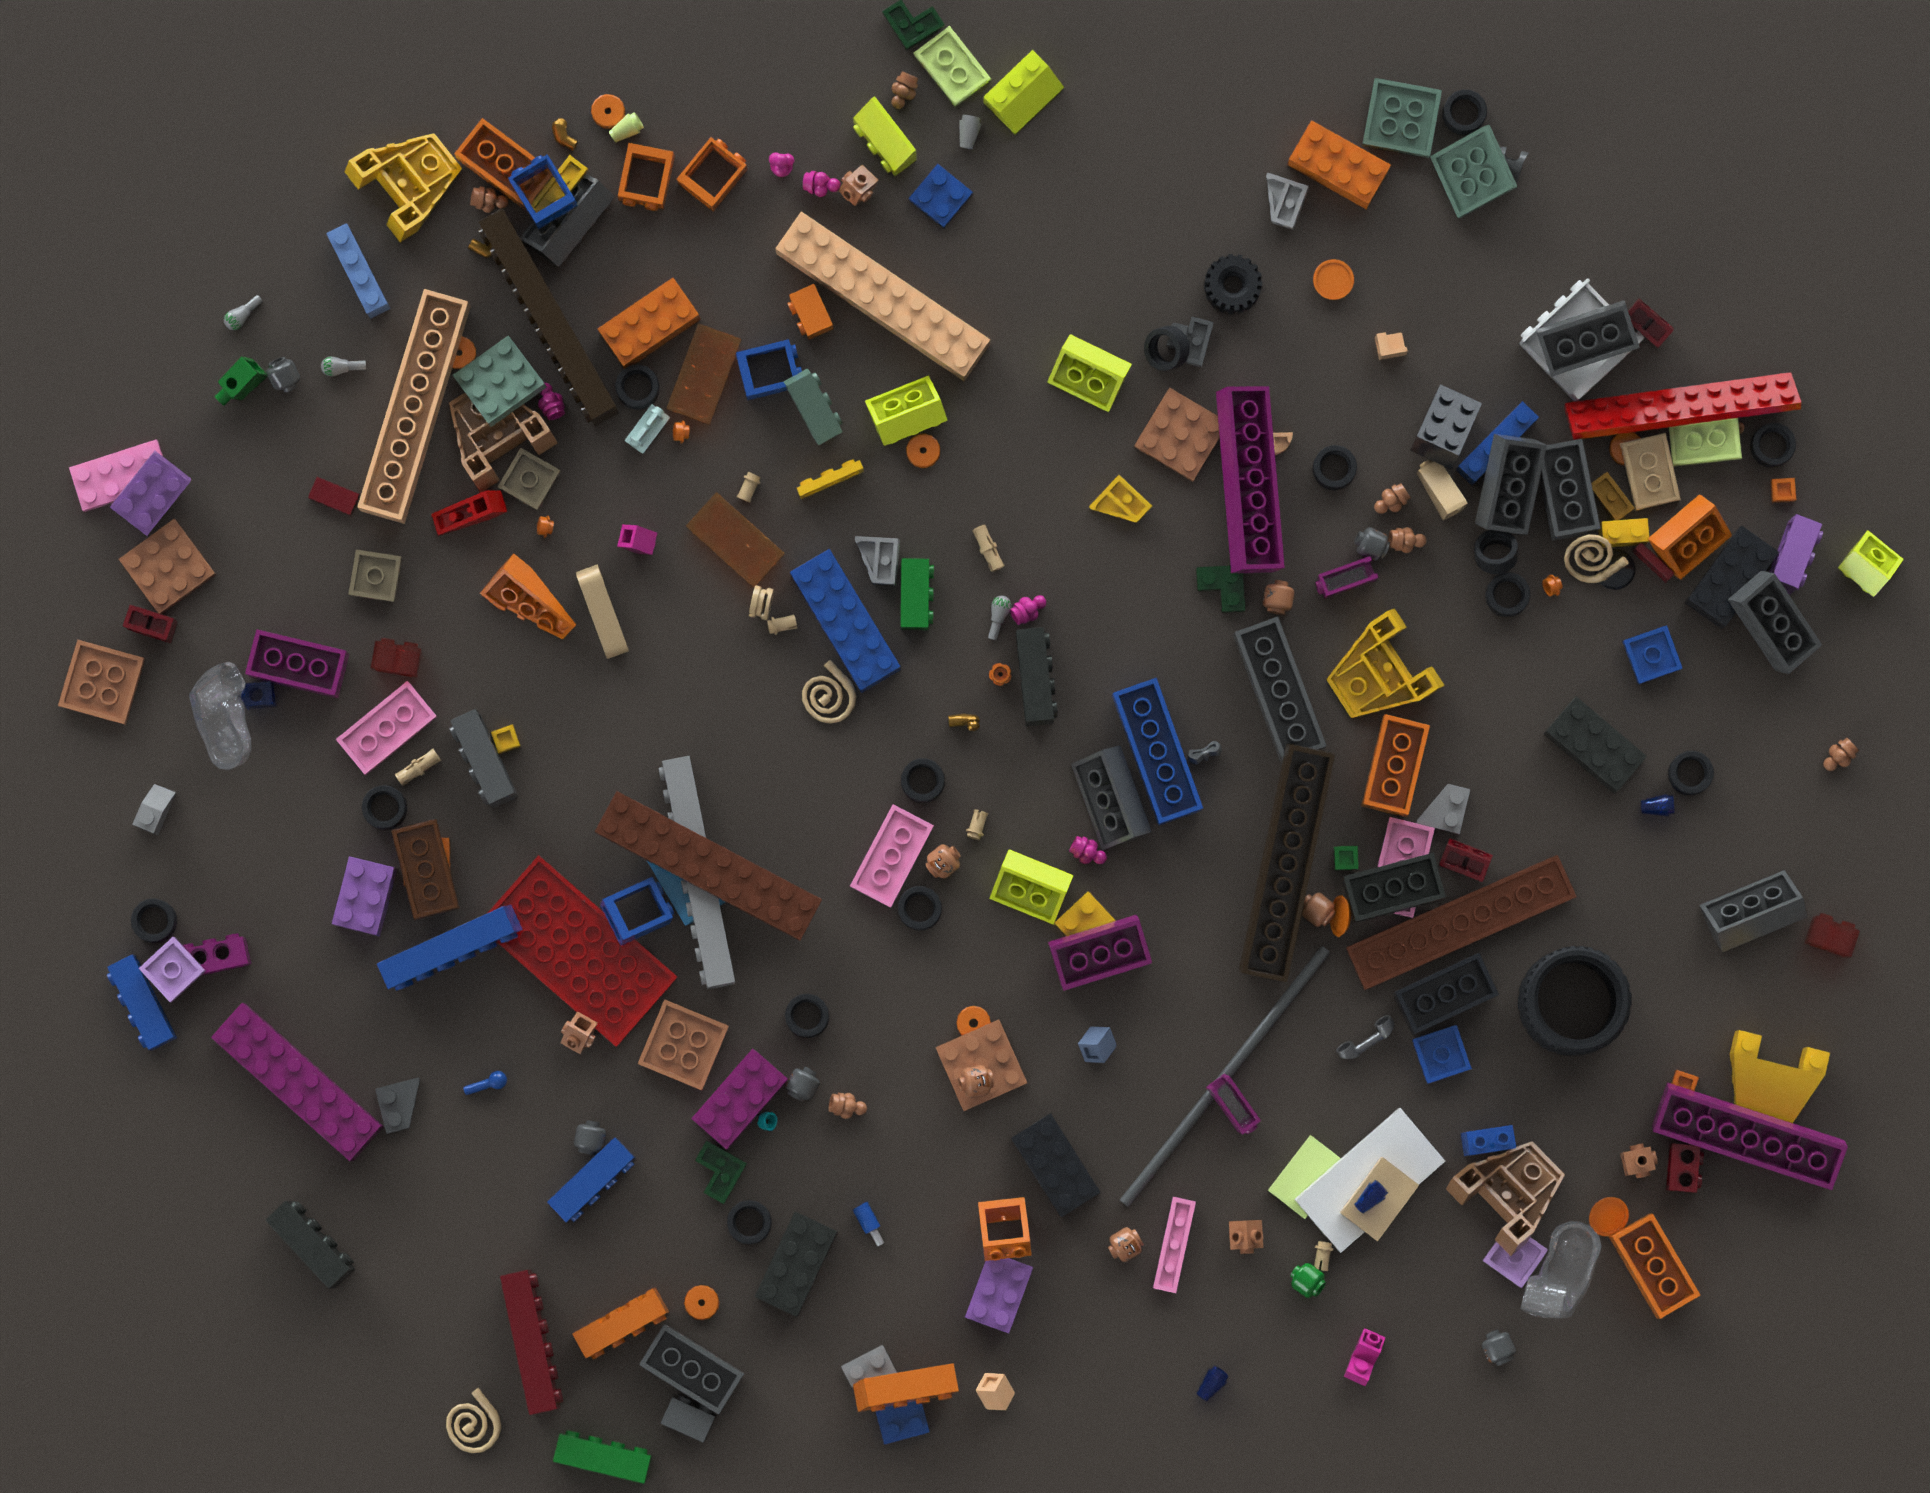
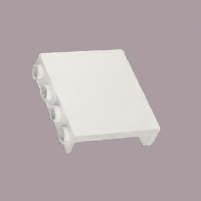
(1580, 380)

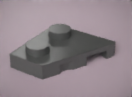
(397, 1104)

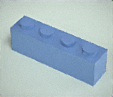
(358, 270)

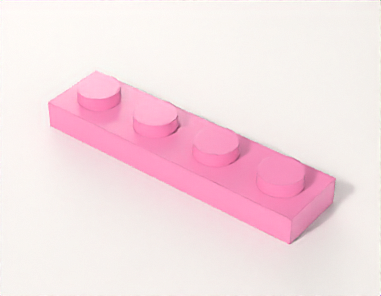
(1174, 1244)

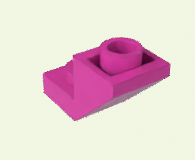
(1364, 1357)

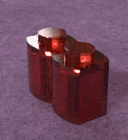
(395, 658)
(1832, 936)

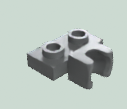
(1198, 337)

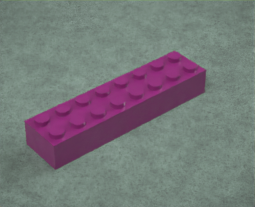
(1250, 479)
(297, 1082)
(1749, 1136)

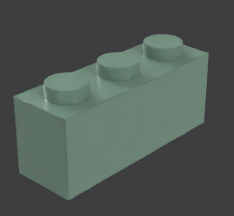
(814, 406)

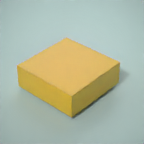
(505, 739)

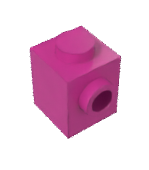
(637, 539)

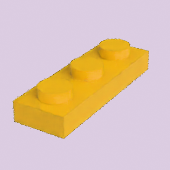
(571, 172)
(829, 478)

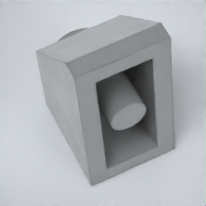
(154, 809)

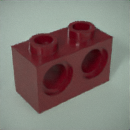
(1649, 323)
(150, 623)
(1466, 860)
(1677, 1167)

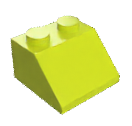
(1870, 563)

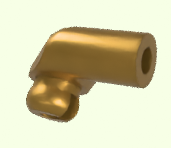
(560, 134)
(480, 248)
(964, 719)

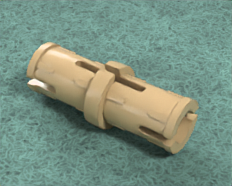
(988, 548)
(418, 767)

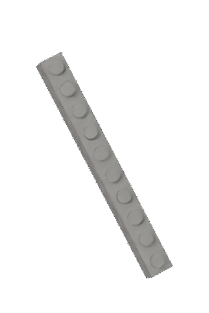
(703, 906)

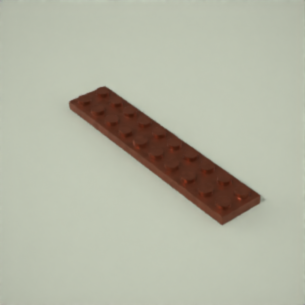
(708, 866)
(1461, 922)

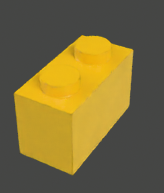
(1625, 532)

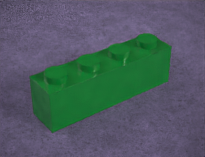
(602, 1457)

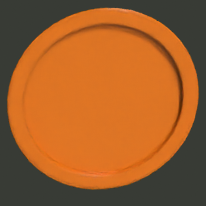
(1333, 279)
(1342, 918)
(1608, 1216)

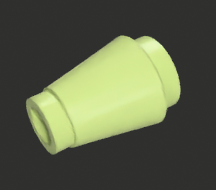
(627, 127)

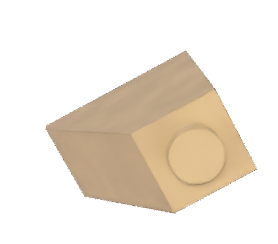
(1441, 489)

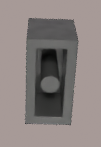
(688, 1419)

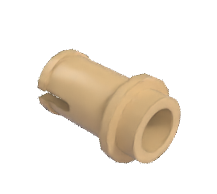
(748, 487)
(781, 624)
(977, 825)
(1323, 1255)

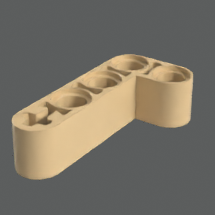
(602, 611)

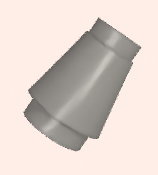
(969, 129)

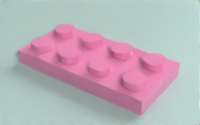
(104, 478)
(386, 728)
(1402, 842)
(891, 856)

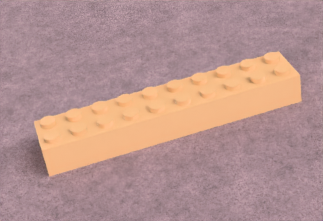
(882, 296)
(414, 406)

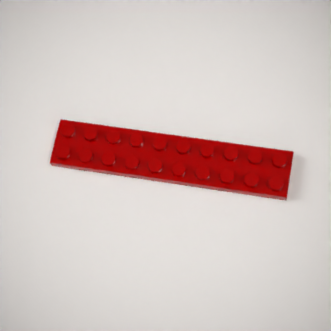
(1682, 406)

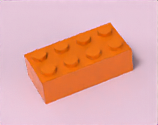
(494, 159)
(1338, 164)
(649, 323)
(1395, 765)
(1654, 1266)

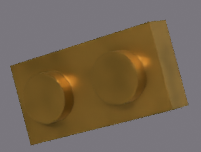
(1611, 497)

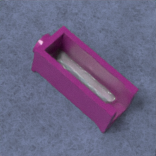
(1345, 578)
(1234, 1104)

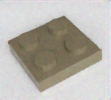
(529, 479)
(375, 576)

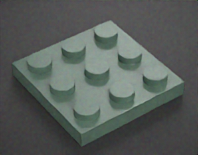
(1402, 117)
(1473, 171)
(499, 381)

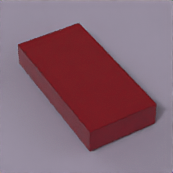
(333, 496)
(1653, 562)

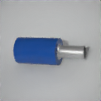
(868, 1222)

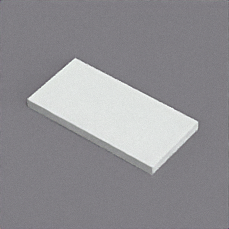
(1397, 1142)

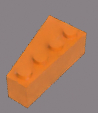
(620, 1323)
(905, 1387)

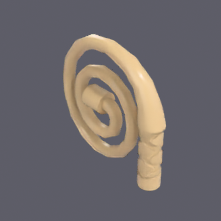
(1588, 555)
(825, 699)
(468, 1428)

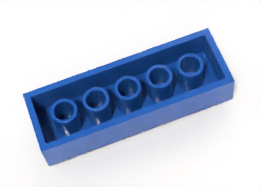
(845, 620)
(1157, 751)
(450, 946)

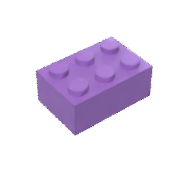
(150, 493)
(1796, 552)
(364, 896)
(999, 1293)

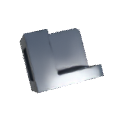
(1097, 1044)

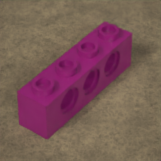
(237, 957)

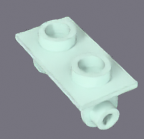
(647, 428)

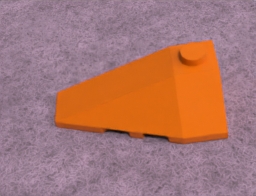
(524, 593)

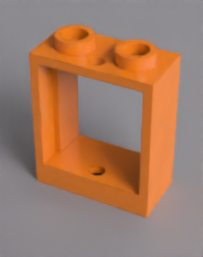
(649, 154)
(696, 190)
(1002, 1211)

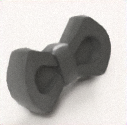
(1198, 755)

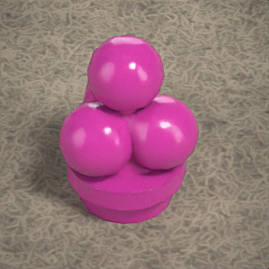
(781, 164)
(819, 183)
(551, 403)
(1026, 609)
(1087, 850)

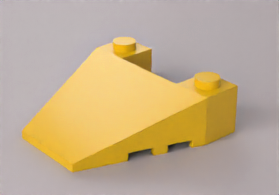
(412, 174)
(1373, 674)
(1771, 1086)

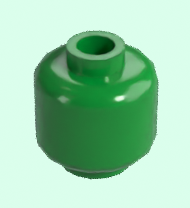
(1308, 1280)

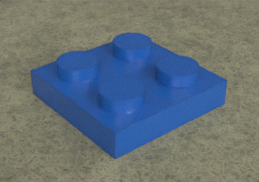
(940, 196)
(1652, 654)
(1441, 1054)
(902, 1422)

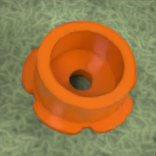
(680, 431)
(545, 526)
(1552, 585)
(1005, 678)

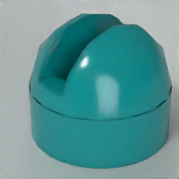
(772, 1122)

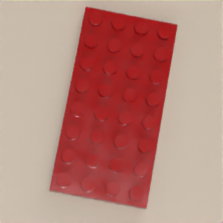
(578, 955)

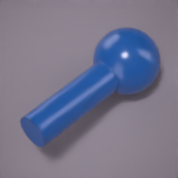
(496, 1080)

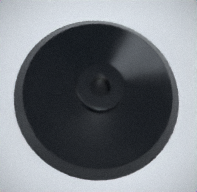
(1623, 576)

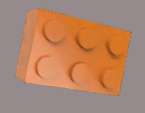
(1690, 536)

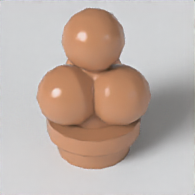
(904, 89)
(487, 199)
(1392, 499)
(1404, 539)
(1840, 755)
(845, 1105)

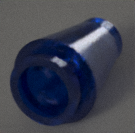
(1659, 805)
(1371, 1196)
(1212, 1383)

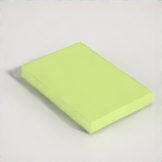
(952, 66)
(1705, 442)
(1303, 1169)

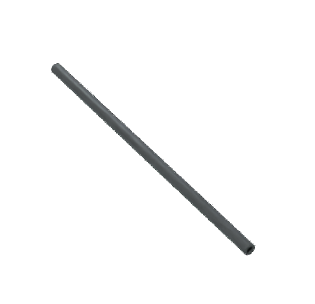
(1230, 1069)

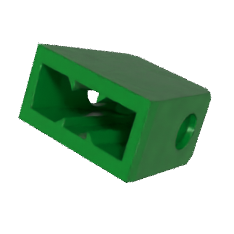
(247, 376)

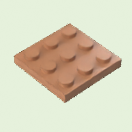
(1180, 434)
(167, 566)
(101, 682)
(683, 1045)
(983, 1047)

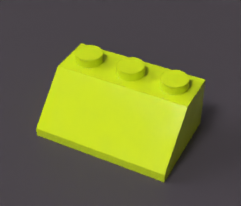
(1023, 92)
(884, 137)
(1089, 373)
(906, 410)
(1031, 886)

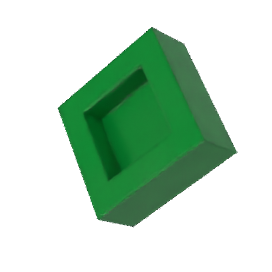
(1346, 858)

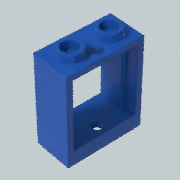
(555, 209)
(752, 393)
(616, 921)
(1479, 1141)

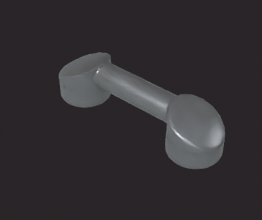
(1349, 1050)

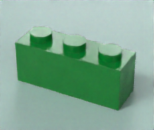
(916, 594)

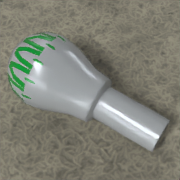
(236, 317)
(334, 366)
(1000, 609)

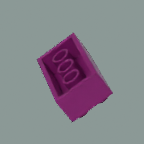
(297, 663)
(1100, 952)
(740, 1099)

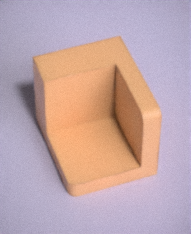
(1390, 345)
(995, 1391)

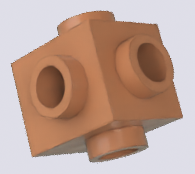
(858, 185)
(579, 1033)
(1631, 1164)
(1246, 1235)

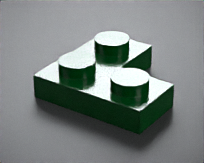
(909, 29)
(1229, 584)
(726, 1169)

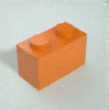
(810, 311)

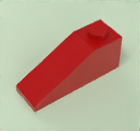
(469, 511)

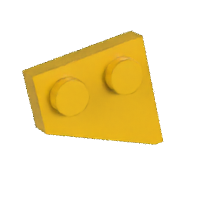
(1121, 501)
(1083, 916)

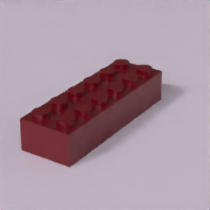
(530, 1341)

